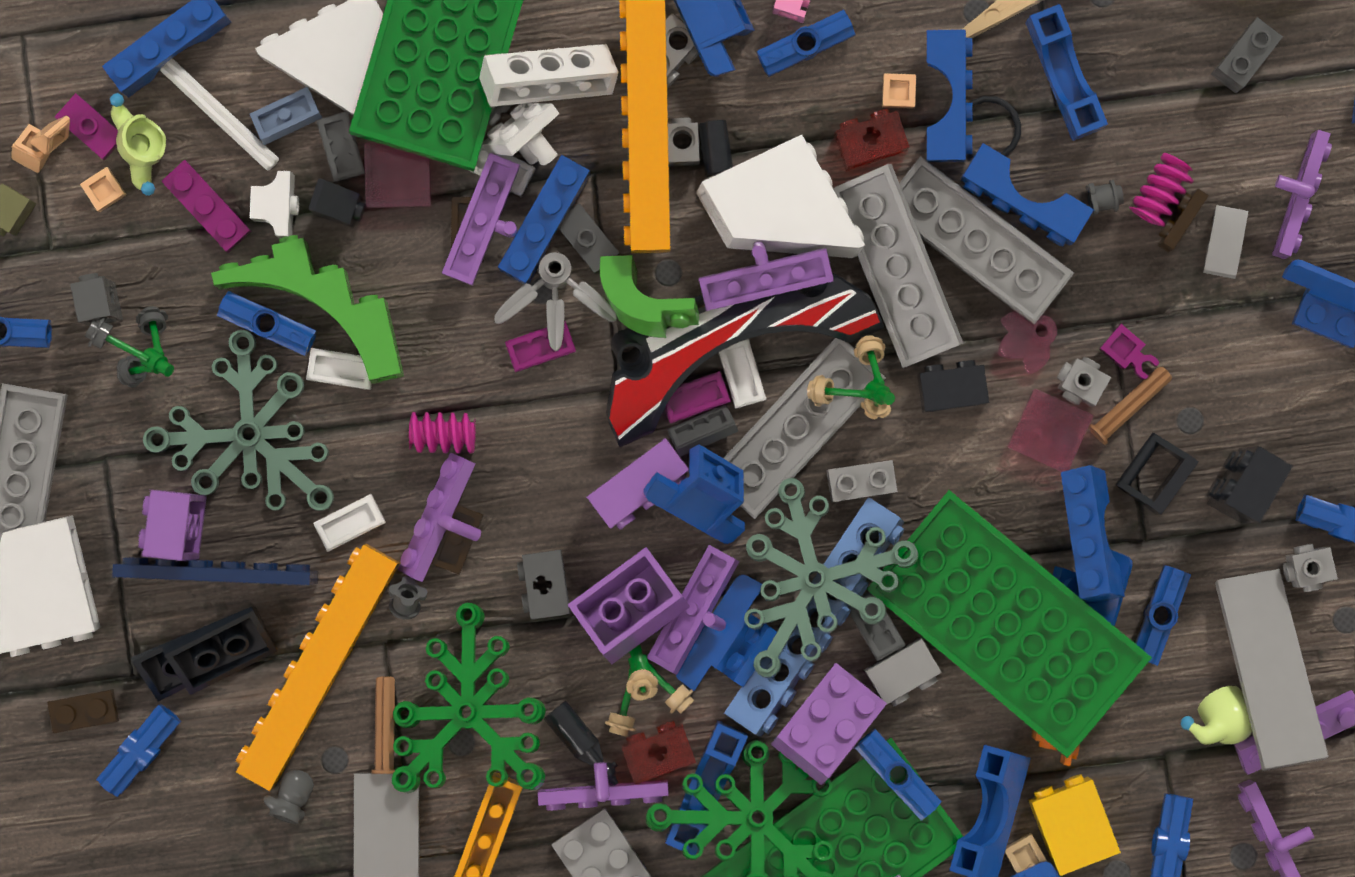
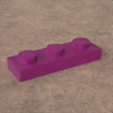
(206, 206)

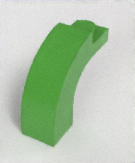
(637, 310)

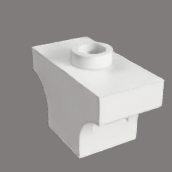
(276, 203)

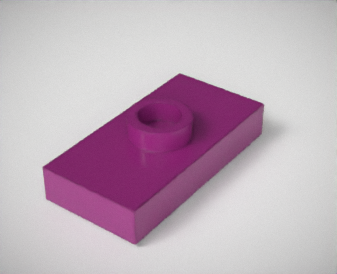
(90, 126)
(535, 349)
(697, 397)

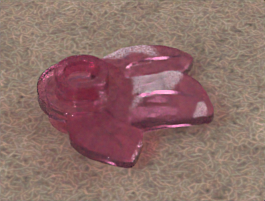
(1025, 343)

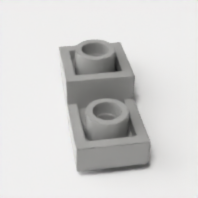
(1225, 241)

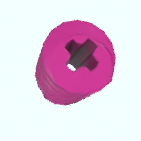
(1162, 189)
(442, 433)

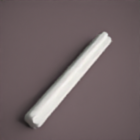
(219, 114)

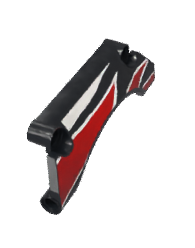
(660, 365)

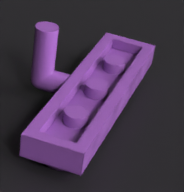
(1302, 189)
(482, 219)
(765, 277)
(438, 517)
(701, 595)
(1333, 717)
(602, 791)
(1266, 830)

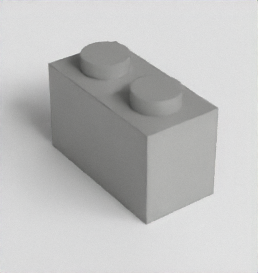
(903, 672)

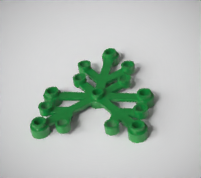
(468, 673)
(718, 817)

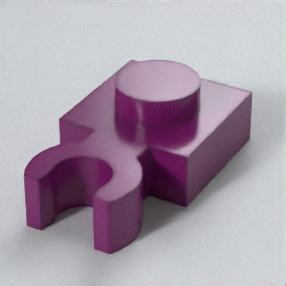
(1125, 349)

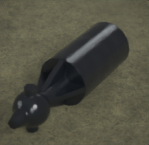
(715, 147)
(578, 738)

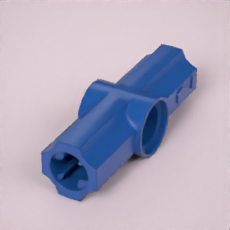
(824, 33)
(248, 316)
(27, 333)
(1323, 515)
(1169, 594)
(138, 750)
(913, 789)
(1171, 838)

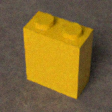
(1073, 824)

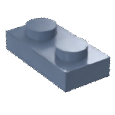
(285, 115)

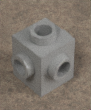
(1094, 381)
(1320, 563)

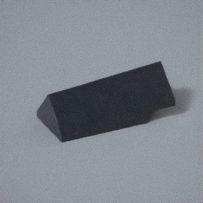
(205, 654)

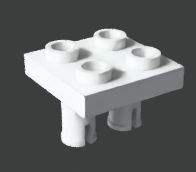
(524, 133)

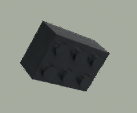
(1248, 484)

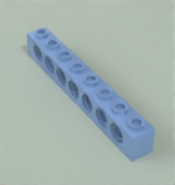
(743, 706)

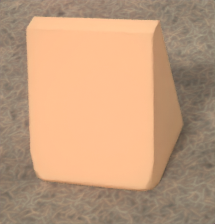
(52, 135)
(26, 153)

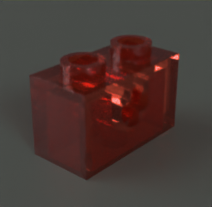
(889, 143)
(646, 767)

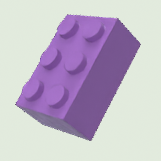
(624, 492)
(173, 525)
(628, 605)
(828, 724)

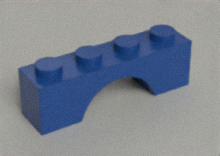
(948, 55)
(1057, 55)
(146, 56)
(990, 176)
(544, 219)
(1095, 565)
(717, 759)
(1001, 781)

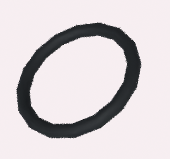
(1017, 133)

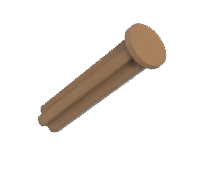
(1130, 404)
(384, 725)

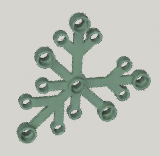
(276, 459)
(796, 612)

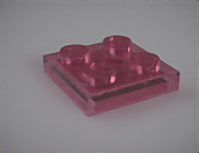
(396, 178)
(1050, 431)

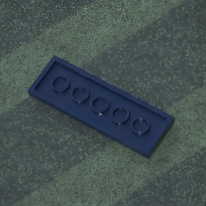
(204, 571)

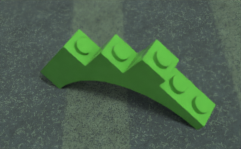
(330, 289)

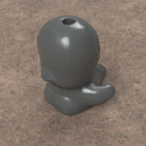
(293, 794)

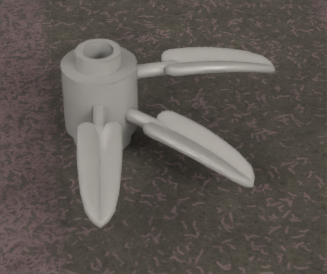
(555, 307)

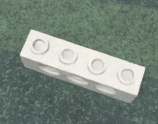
(548, 75)

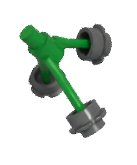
(134, 370)

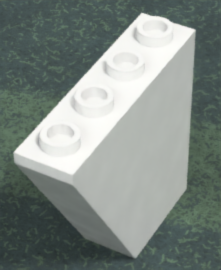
(329, 50)
(781, 202)
(44, 587)

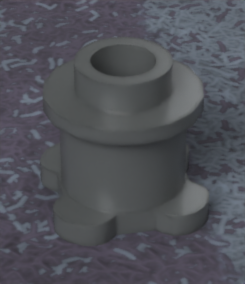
(1104, 197)
(406, 598)

